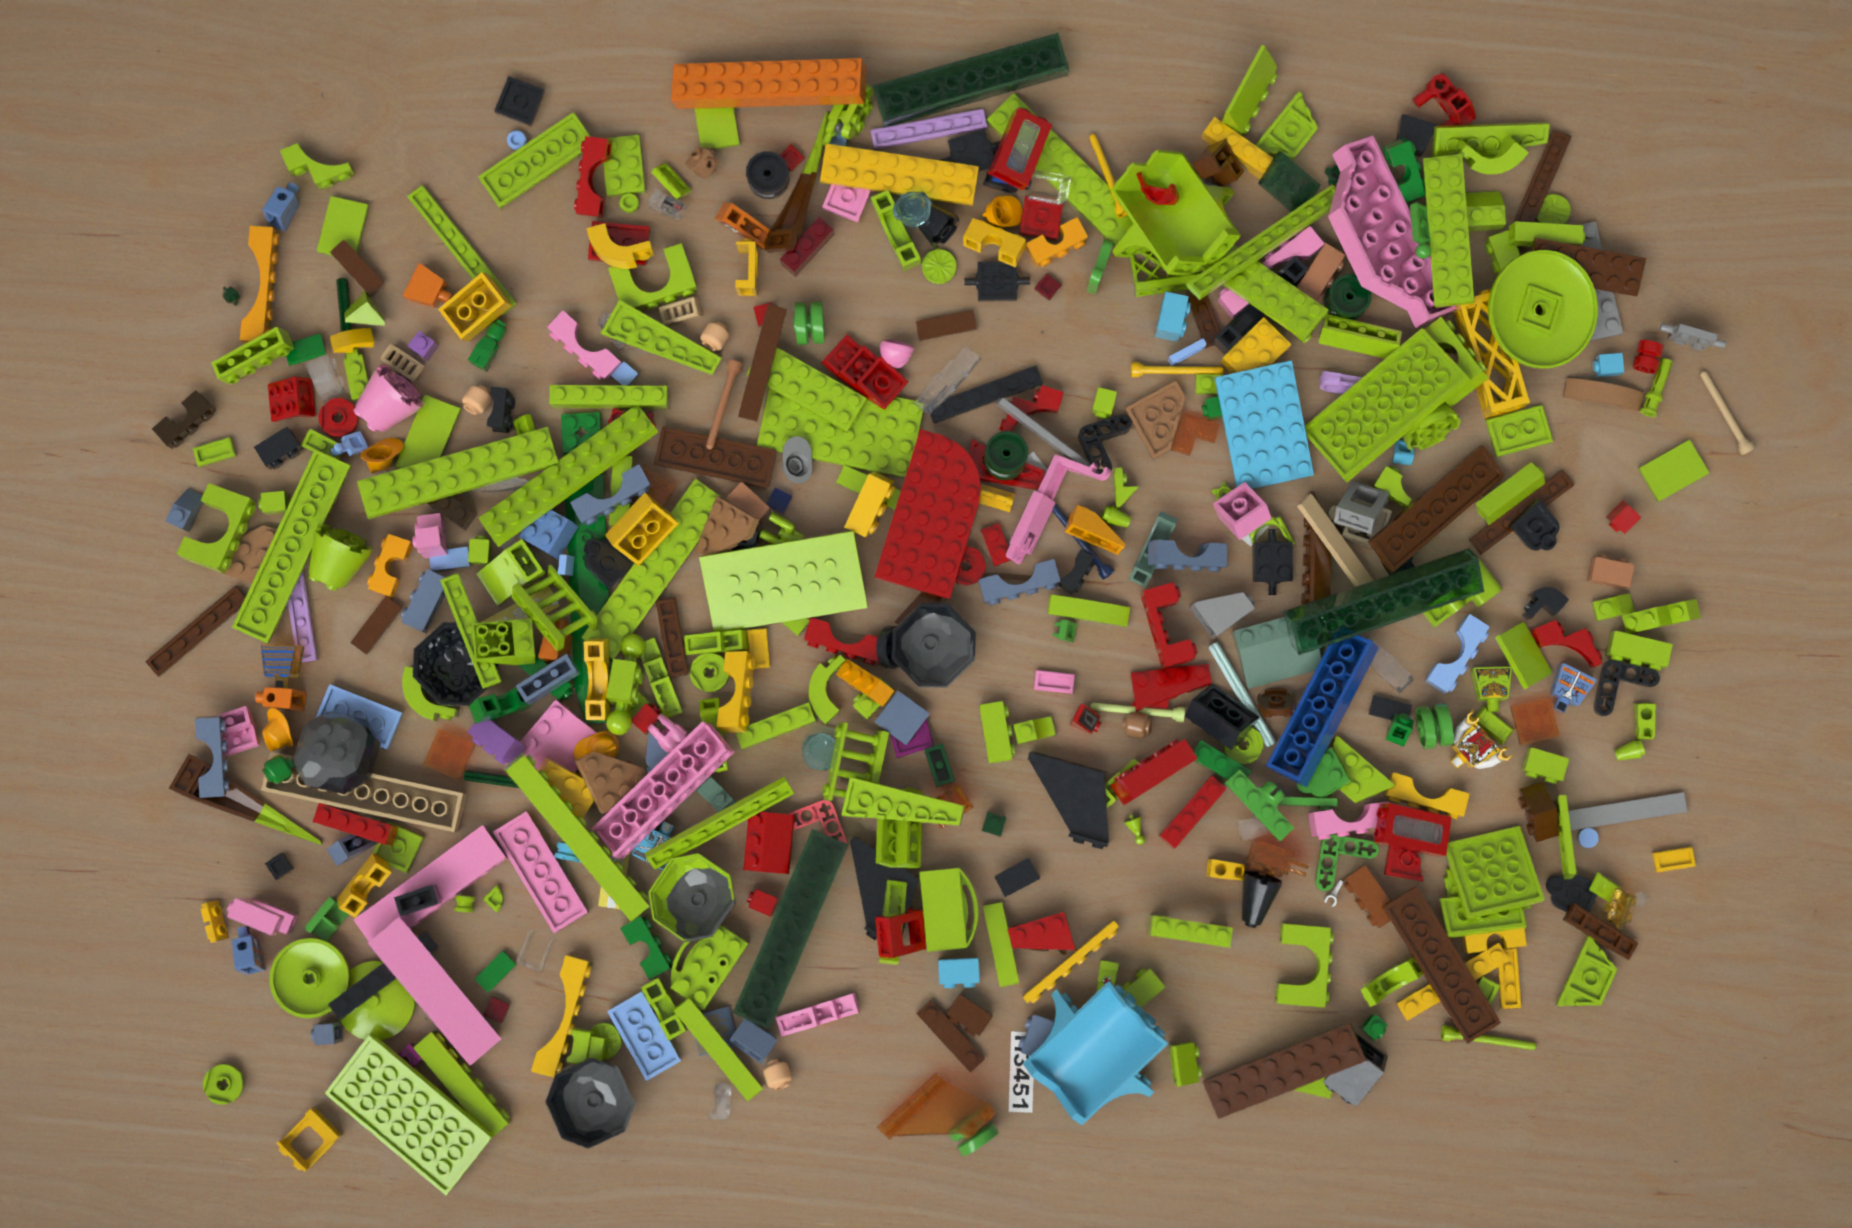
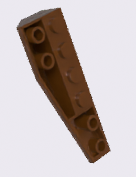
(1318, 566)

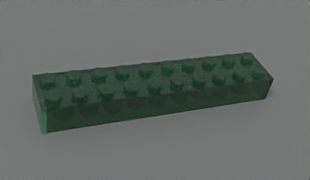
(971, 80)
(1384, 601)
(791, 928)

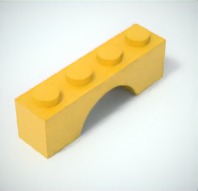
(1246, 152)
(597, 661)
(734, 715)
(1450, 802)

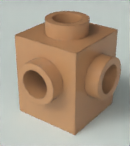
(702, 162)

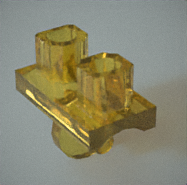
(1618, 910)

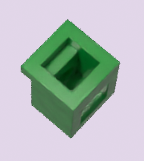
(1399, 729)
(1374, 1027)

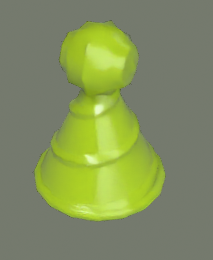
(1134, 825)

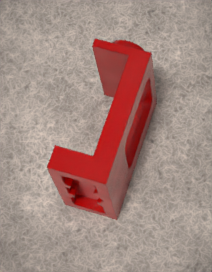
(890, 933)

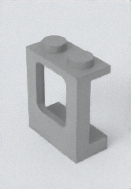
(1357, 515)

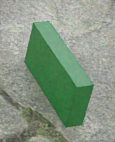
(495, 972)

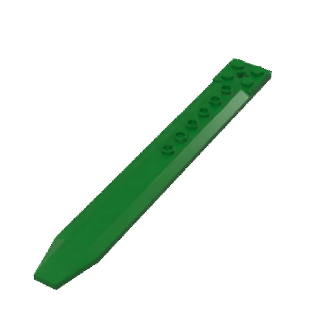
(583, 582)

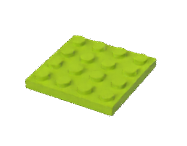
(1493, 872)

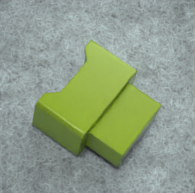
(586, 1046)

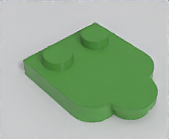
(1327, 777)

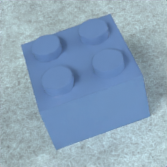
(550, 533)

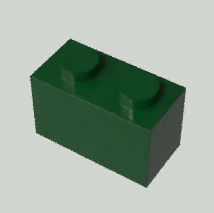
(939, 765)

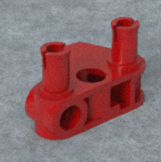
(1446, 98)

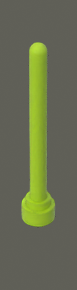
(1449, 1033)

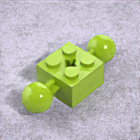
(624, 684)

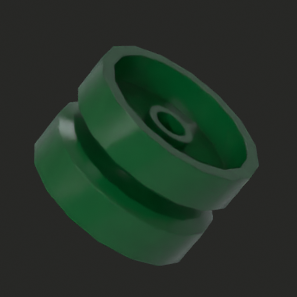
(1343, 288)
(1005, 455)

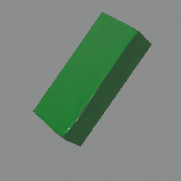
(306, 349)

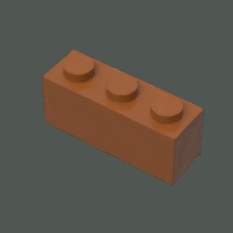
(1368, 895)

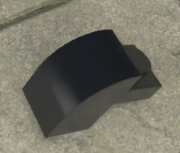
(1546, 598)

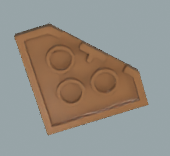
(1157, 418)
(725, 527)
(250, 553)
(608, 778)

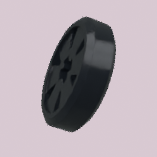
(884, 648)

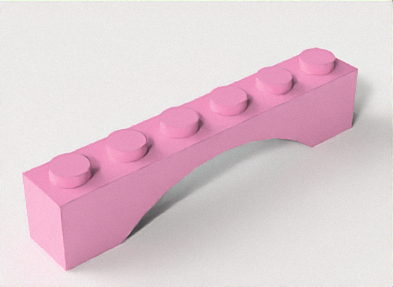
(1302, 246)

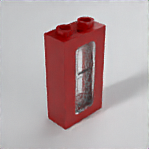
(1020, 148)
(1412, 829)

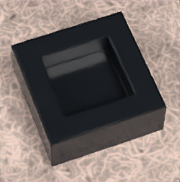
(279, 866)

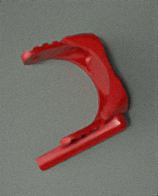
(1159, 195)

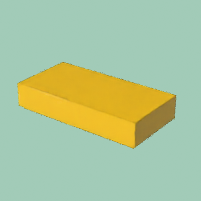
(759, 647)
(1673, 859)

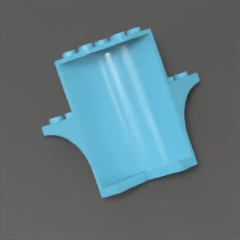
(1096, 1051)

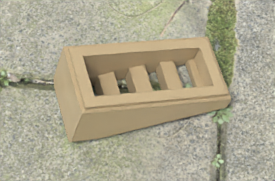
(686, 302)
(387, 354)

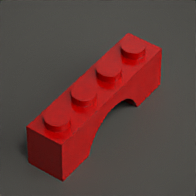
(595, 152)
(820, 634)
(1192, 812)
(355, 824)

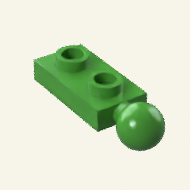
(1420, 230)

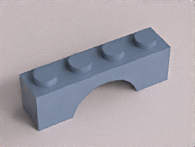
(590, 508)
(1166, 553)
(995, 589)
(210, 731)

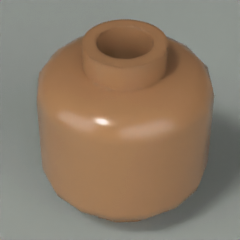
(1137, 725)

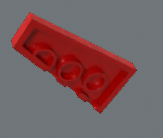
(1030, 478)
(1164, 684)

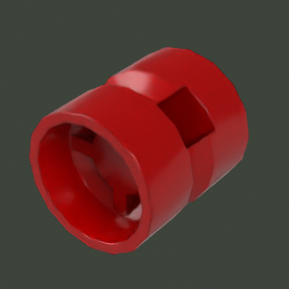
(1648, 356)

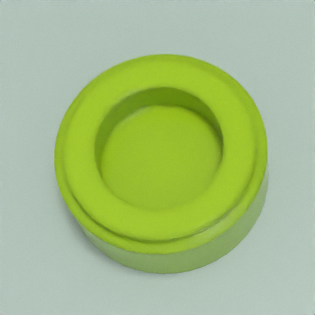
(629, 203)

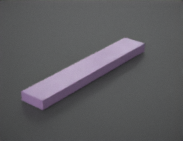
(928, 129)
(301, 620)

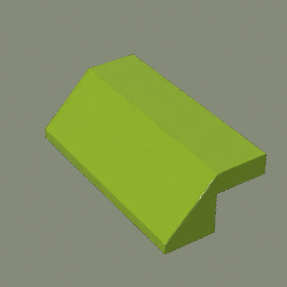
(899, 842)

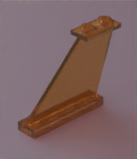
(938, 1110)

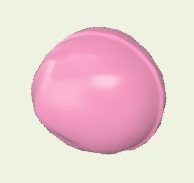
(896, 352)

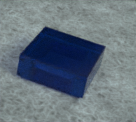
(779, 500)

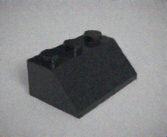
(1221, 716)

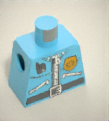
(652, 840)

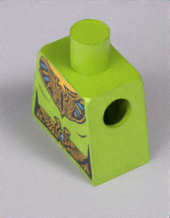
(1491, 685)

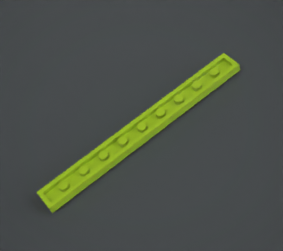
(1262, 244)

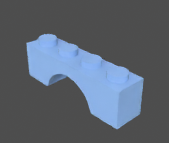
(1471, 633)

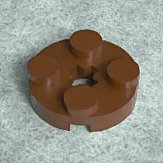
(1276, 702)

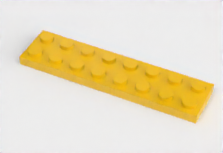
(899, 174)

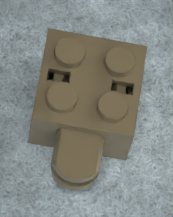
(1358, 536)

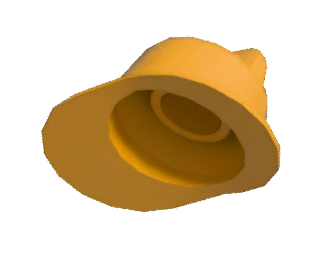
(1004, 211)
(381, 454)
(277, 731)
(601, 742)

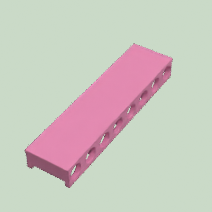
(663, 789)
(452, 874)
(434, 991)

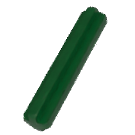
(343, 302)
(489, 778)

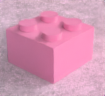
(1242, 510)

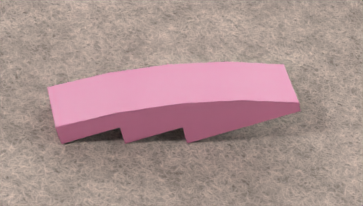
(818, 1014)

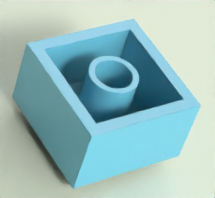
(1171, 316)
(958, 971)

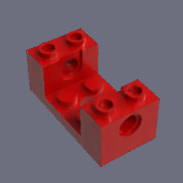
(1157, 599)

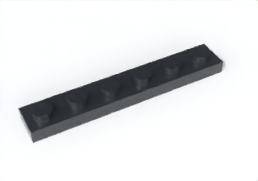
(987, 394)
(370, 985)

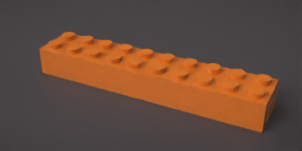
(769, 83)

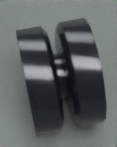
(767, 163)

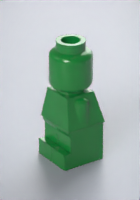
(487, 347)

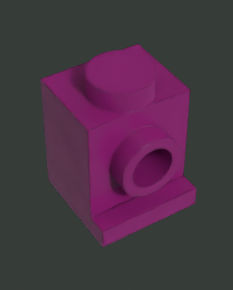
(413, 1056)

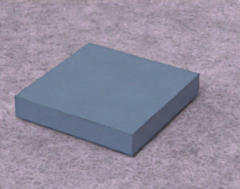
(902, 717)

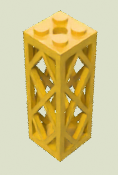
(1466, 327)

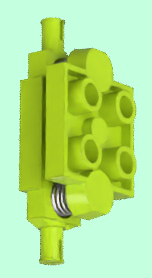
(850, 116)

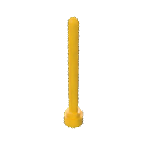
(1120, 212)
(1139, 369)

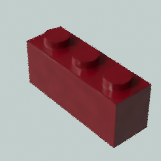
(807, 247)

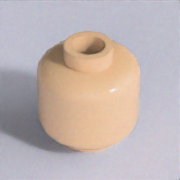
(714, 336)
(476, 399)
(777, 1075)

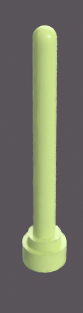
(1176, 714)

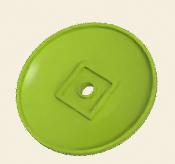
(1566, 302)

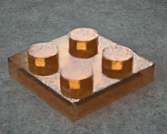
(1534, 721)
(449, 754)

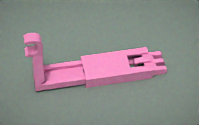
(1042, 504)

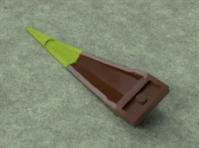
(791, 219)
(236, 801)

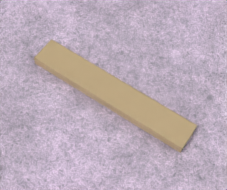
(1334, 541)

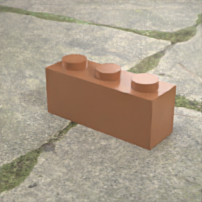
(1321, 272)

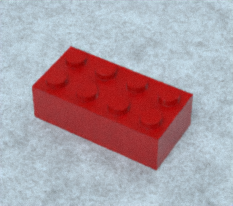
(1157, 769)

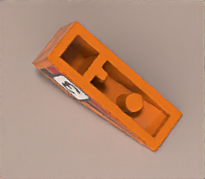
(742, 224)

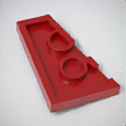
(1403, 864)
(1045, 933)

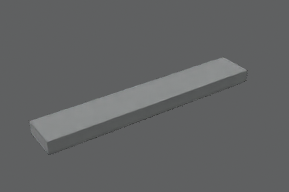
(1041, 432)
(1627, 811)

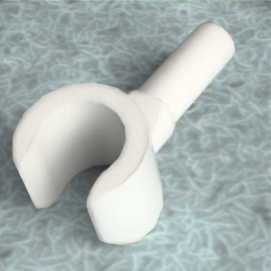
(1334, 893)

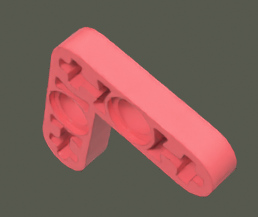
(818, 816)

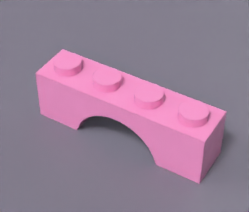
(566, 330)
(1327, 822)

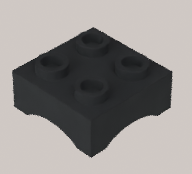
(500, 417)
(1073, 580)

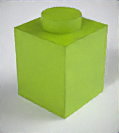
(1104, 403)
(274, 502)
(480, 550)

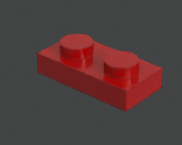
(995, 544)

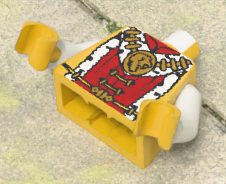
(1475, 746)

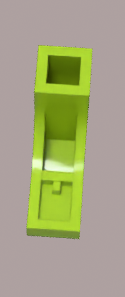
(1495, 162)
(817, 689)
(419, 702)
(1390, 980)

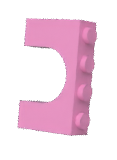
(262, 915)

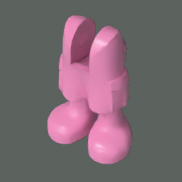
(670, 735)

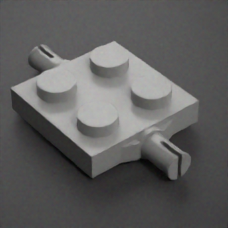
(1692, 336)

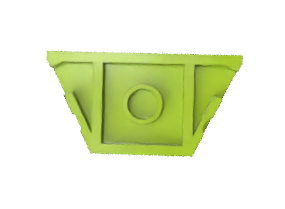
(1290, 130)
(1365, 779)
(1588, 977)

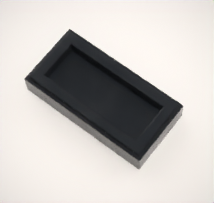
(1387, 708)

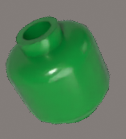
(278, 769)

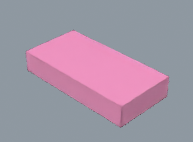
(1054, 681)

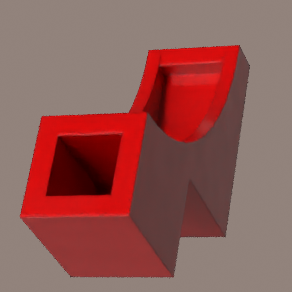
(1046, 400)
(1580, 641)

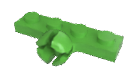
(1261, 803)

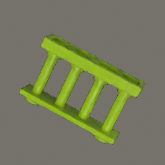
(545, 622)
(874, 759)

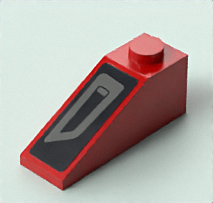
(1086, 720)

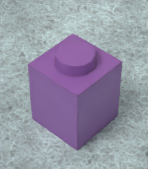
(423, 346)

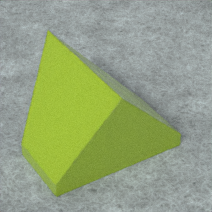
(364, 311)

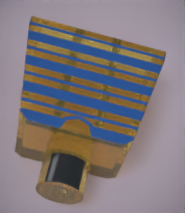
(281, 662)

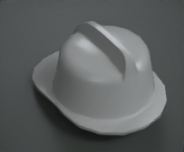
(797, 460)

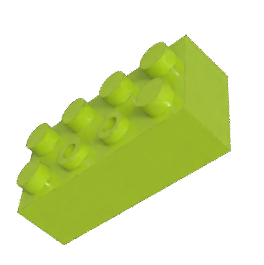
(946, 909)
(707, 966)

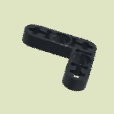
(1096, 439)
(1620, 675)

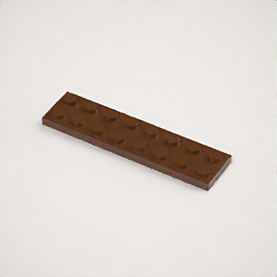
(1436, 508)
(1441, 964)
(1284, 1070)

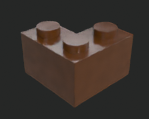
(1219, 163)
(1539, 811)

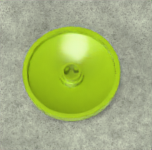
(308, 977)
(383, 1013)

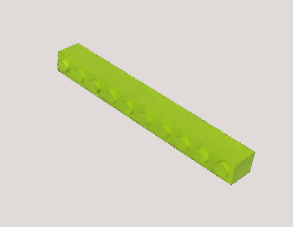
(576, 836)

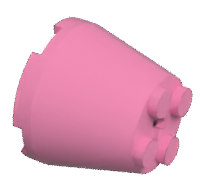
(387, 399)

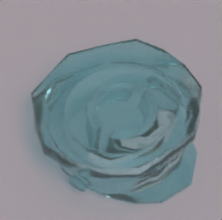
(912, 209)
(818, 751)

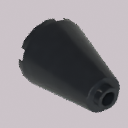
(939, 226)
(1258, 896)

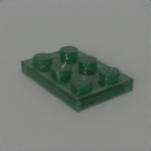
(1288, 182)

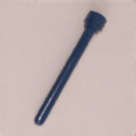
(1103, 568)

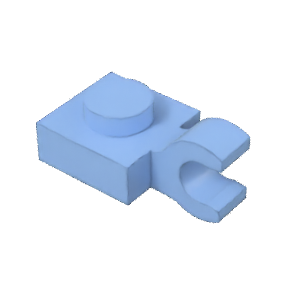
(352, 443)

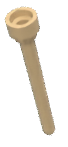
(1745, 446)

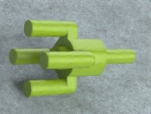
(786, 533)

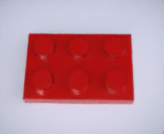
(623, 236)

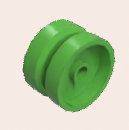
(808, 323)
(1434, 726)
(982, 1136)

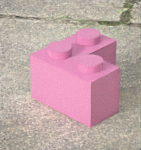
(430, 535)

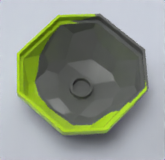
(691, 897)

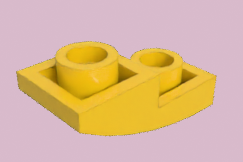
(346, 341)

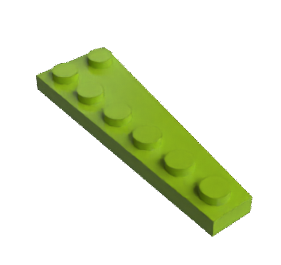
(1487, 137)
(647, 334)
(880, 801)

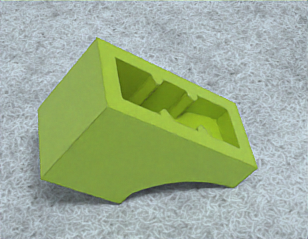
(1390, 482)
(1034, 730)

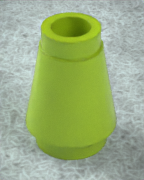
(1114, 516)
(1630, 750)

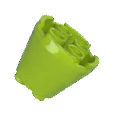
(1432, 428)
(336, 556)

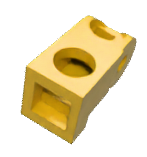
(1225, 870)

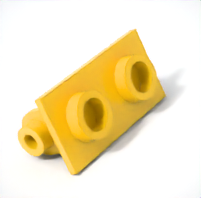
(996, 498)
(213, 912)

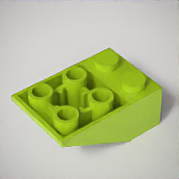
(511, 567)
(504, 642)

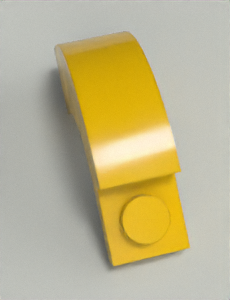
(615, 255)

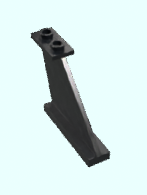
(1078, 796)
(872, 883)

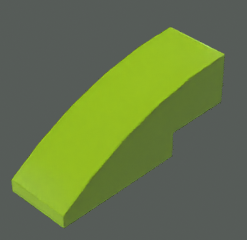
(716, 642)

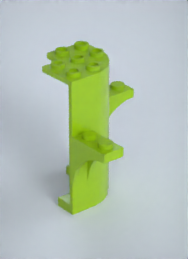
(1179, 234)

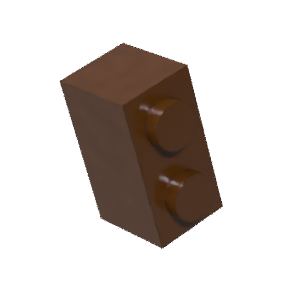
(969, 1015)

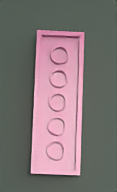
(540, 872)

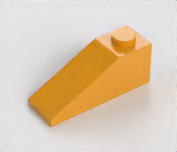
(1092, 529)

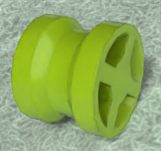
(464, 904)

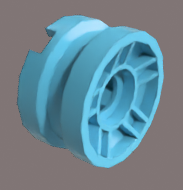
(565, 853)

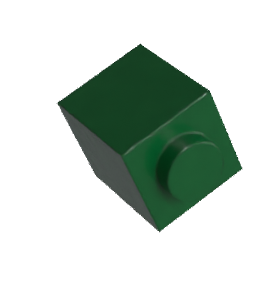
(993, 824)

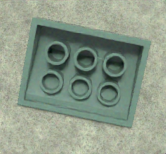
(1268, 654)

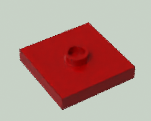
(1040, 219)

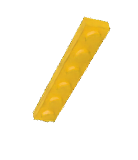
(1077, 957)
(1478, 967)

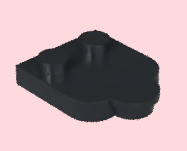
(1536, 527)
(605, 561)
(1570, 891)

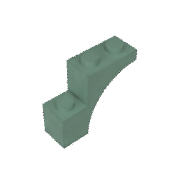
(1161, 530)
(715, 794)

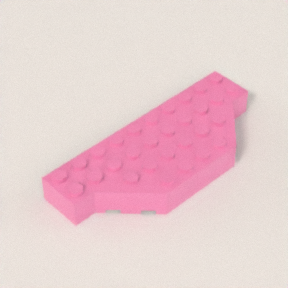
(1377, 232)

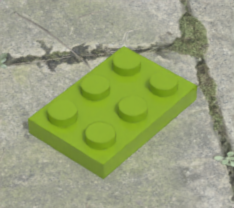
(625, 169)

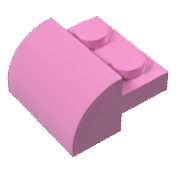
(240, 730)

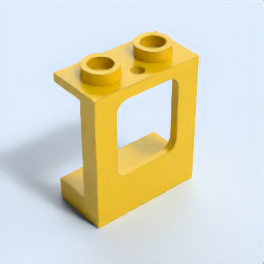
(750, 286)
(322, 1127)

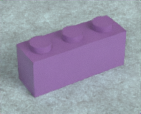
(496, 741)

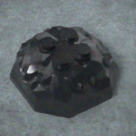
(446, 668)

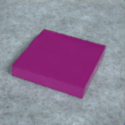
(919, 742)

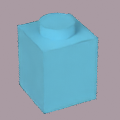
(1608, 365)

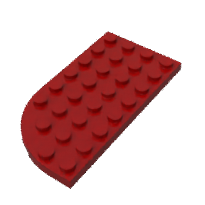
(932, 518)

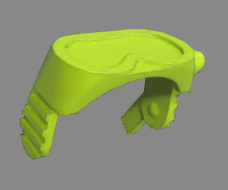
(1277, 522)

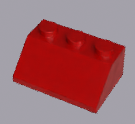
(769, 843)

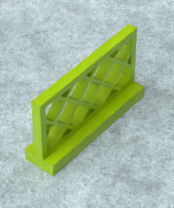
(1156, 285)

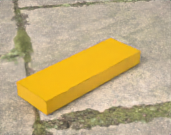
(1509, 981)

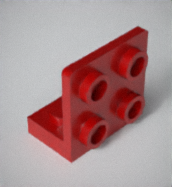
(291, 398)

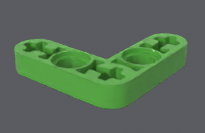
(1099, 267)
(1339, 848)

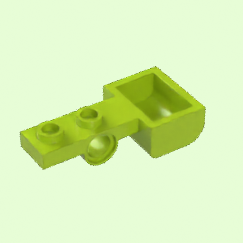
(1491, 588)

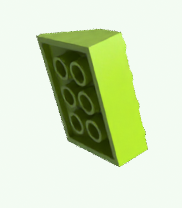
(1250, 92)

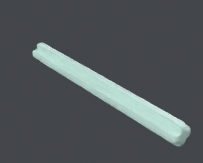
(1240, 692)

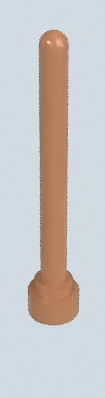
(734, 368)

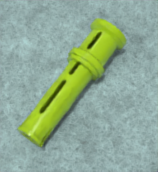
(1655, 396)

